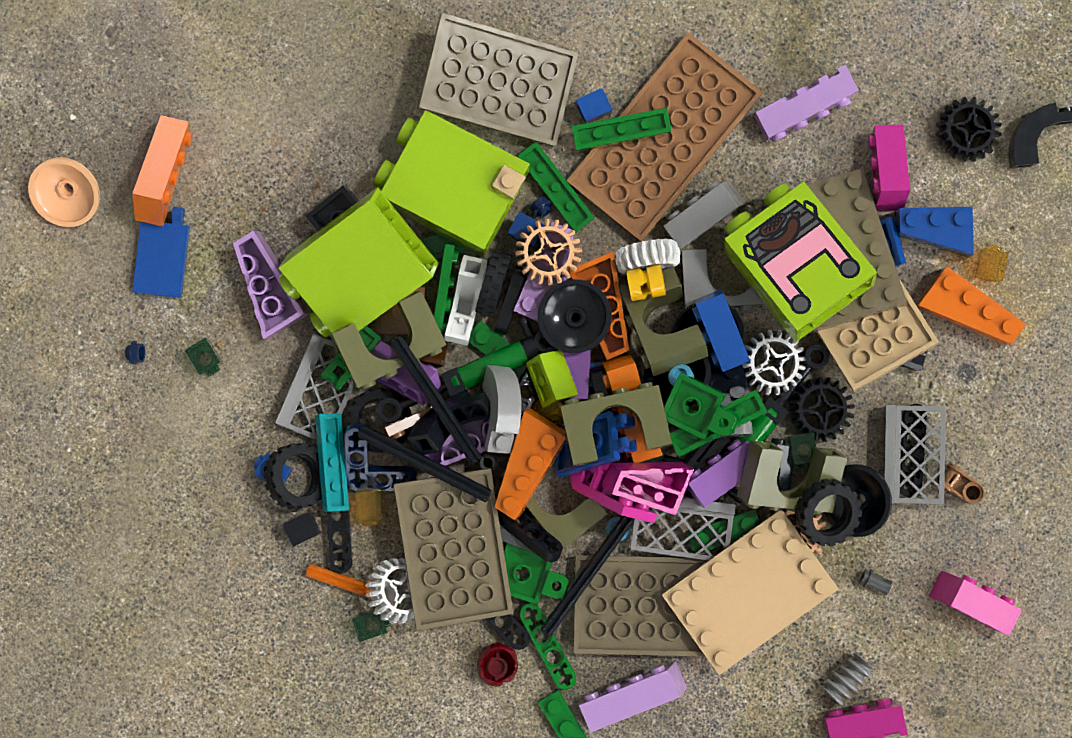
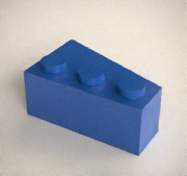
(938, 226)
(720, 331)

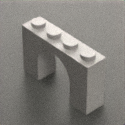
(697, 284)

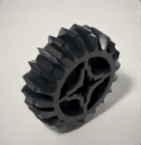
(978, 130)
(820, 397)

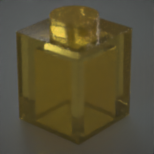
(991, 264)
(369, 507)

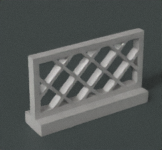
(299, 384)
(893, 452)
(691, 507)

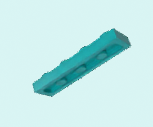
(332, 462)

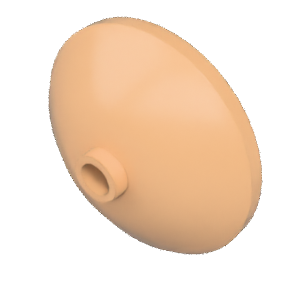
(56, 200)

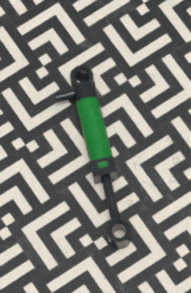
(473, 373)
(765, 424)

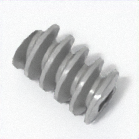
(849, 679)

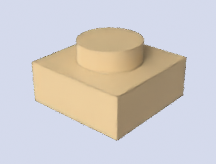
(508, 182)

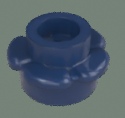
(541, 207)
(135, 352)

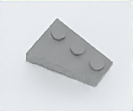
(704, 213)

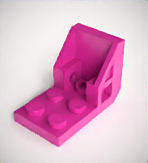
(589, 484)

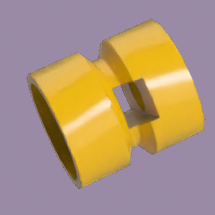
(646, 282)

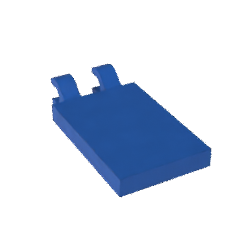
(162, 257)
(606, 443)

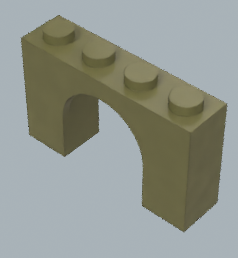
(422, 340)
(661, 350)
(643, 403)
(760, 474)
(569, 525)

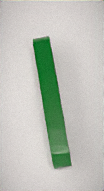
(544, 647)

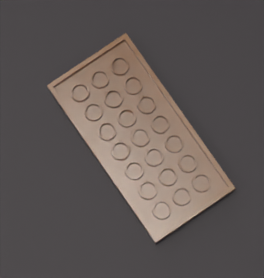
(645, 176)

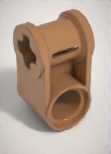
(960, 483)

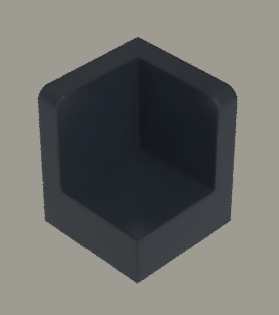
(302, 528)

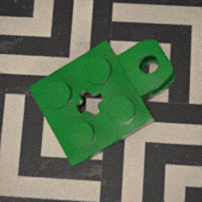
(710, 413)
(540, 578)

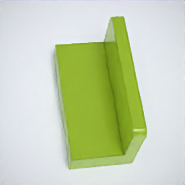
(551, 378)

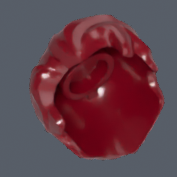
(497, 664)

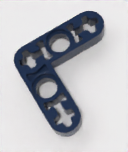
(367, 472)

